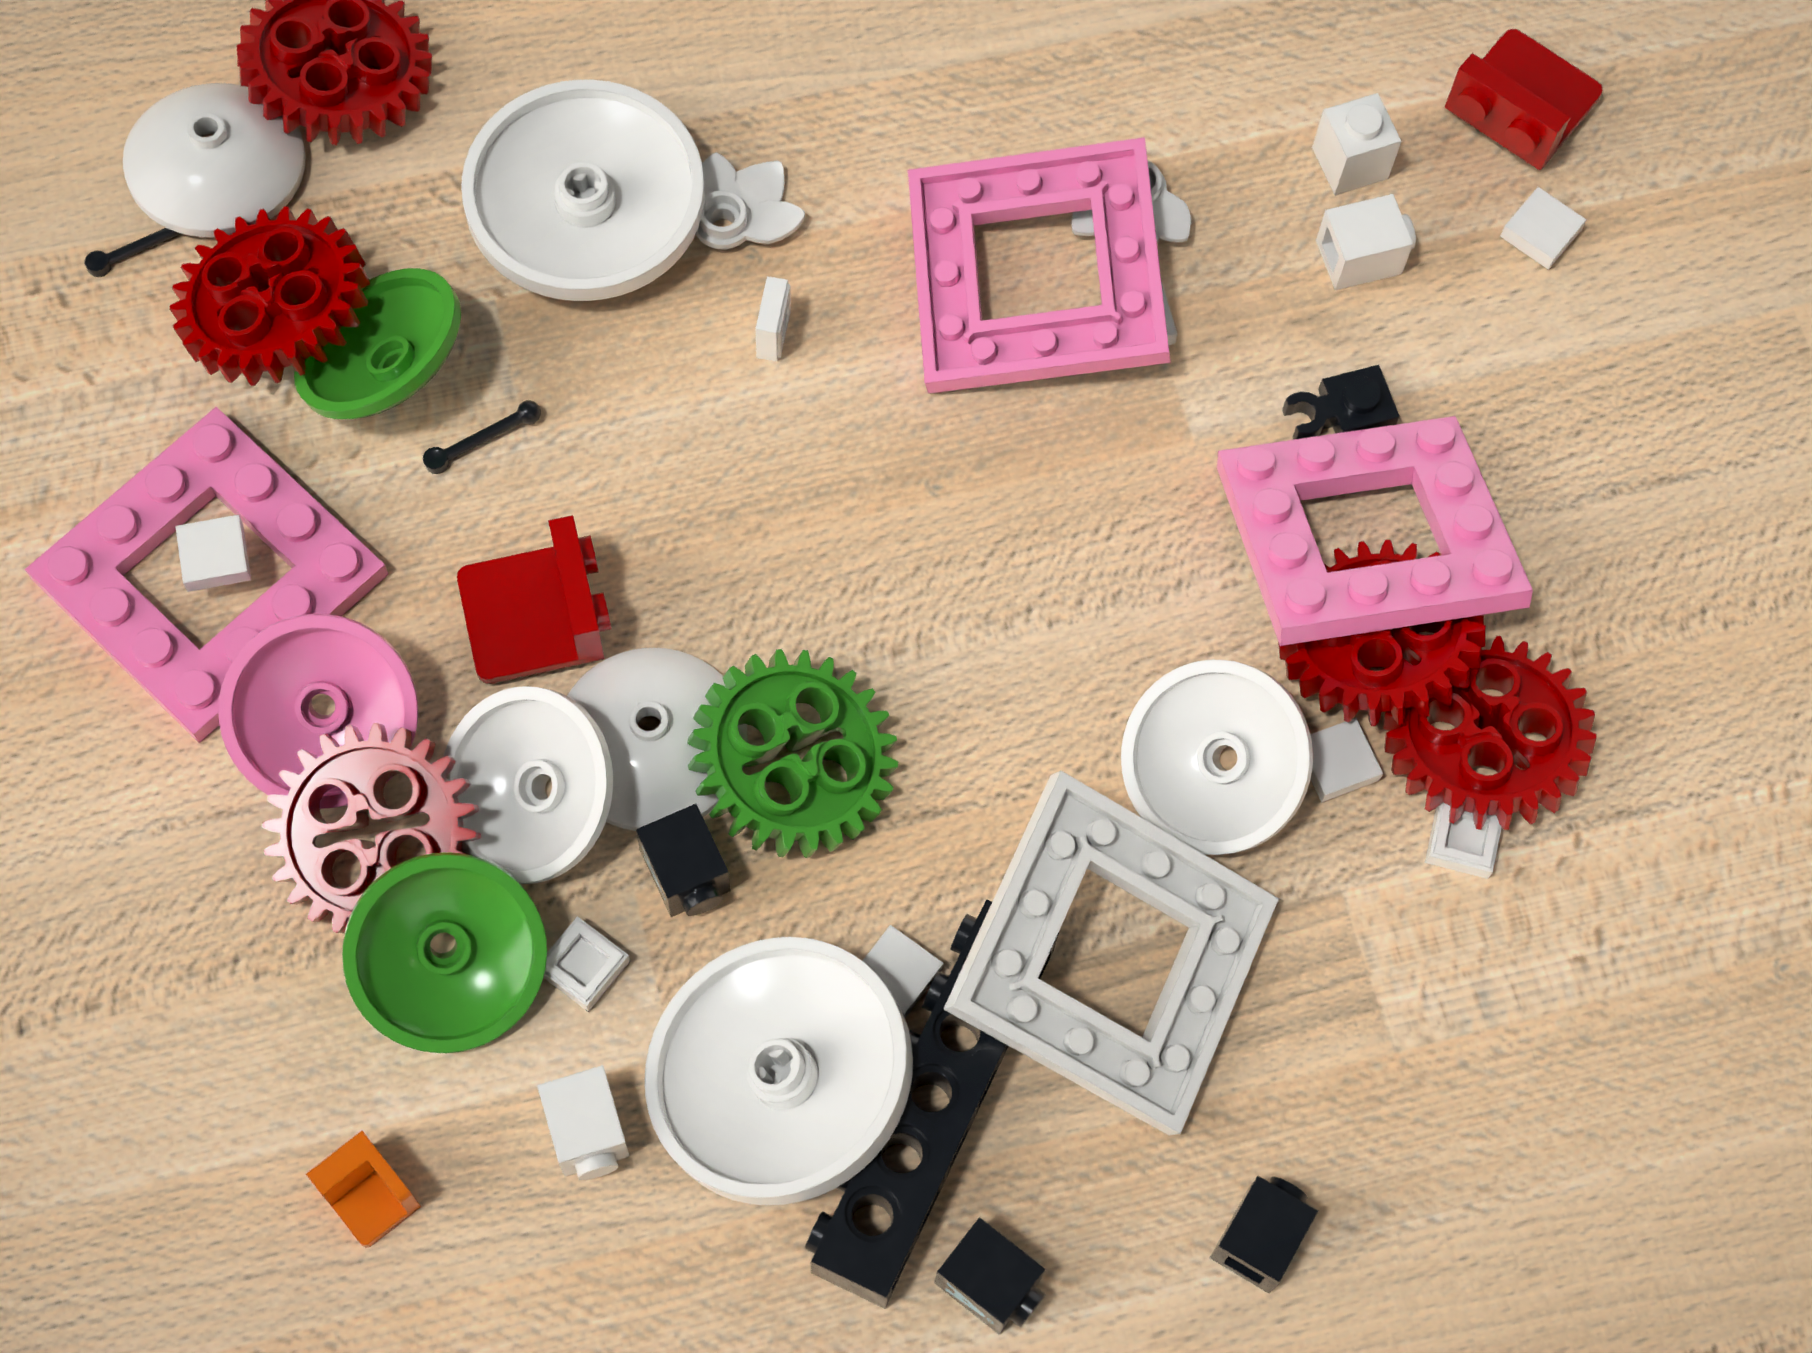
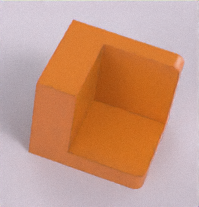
(363, 1190)

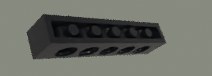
(874, 1264)

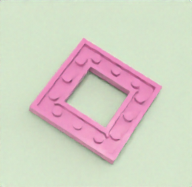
(975, 352)
(209, 460)
(1305, 603)

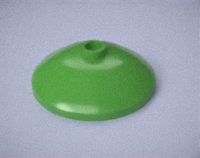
(392, 352)
(453, 996)

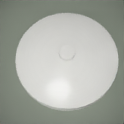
(583, 190)
(778, 1071)

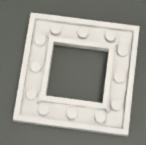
(1000, 985)

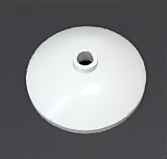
(209, 181)
(1176, 748)
(508, 754)
(652, 765)

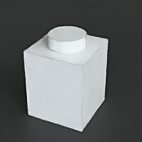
(1356, 144)
(1365, 241)
(584, 1123)

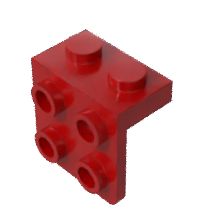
(1523, 97)
(534, 608)

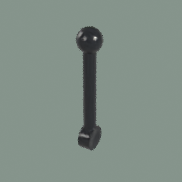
(100, 263)
(437, 459)

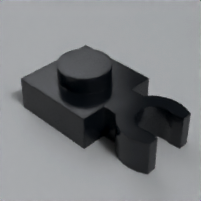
(1346, 403)

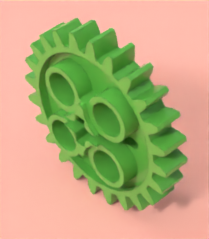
(818, 803)

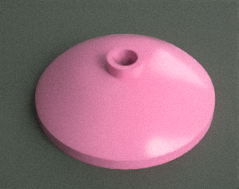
(271, 687)

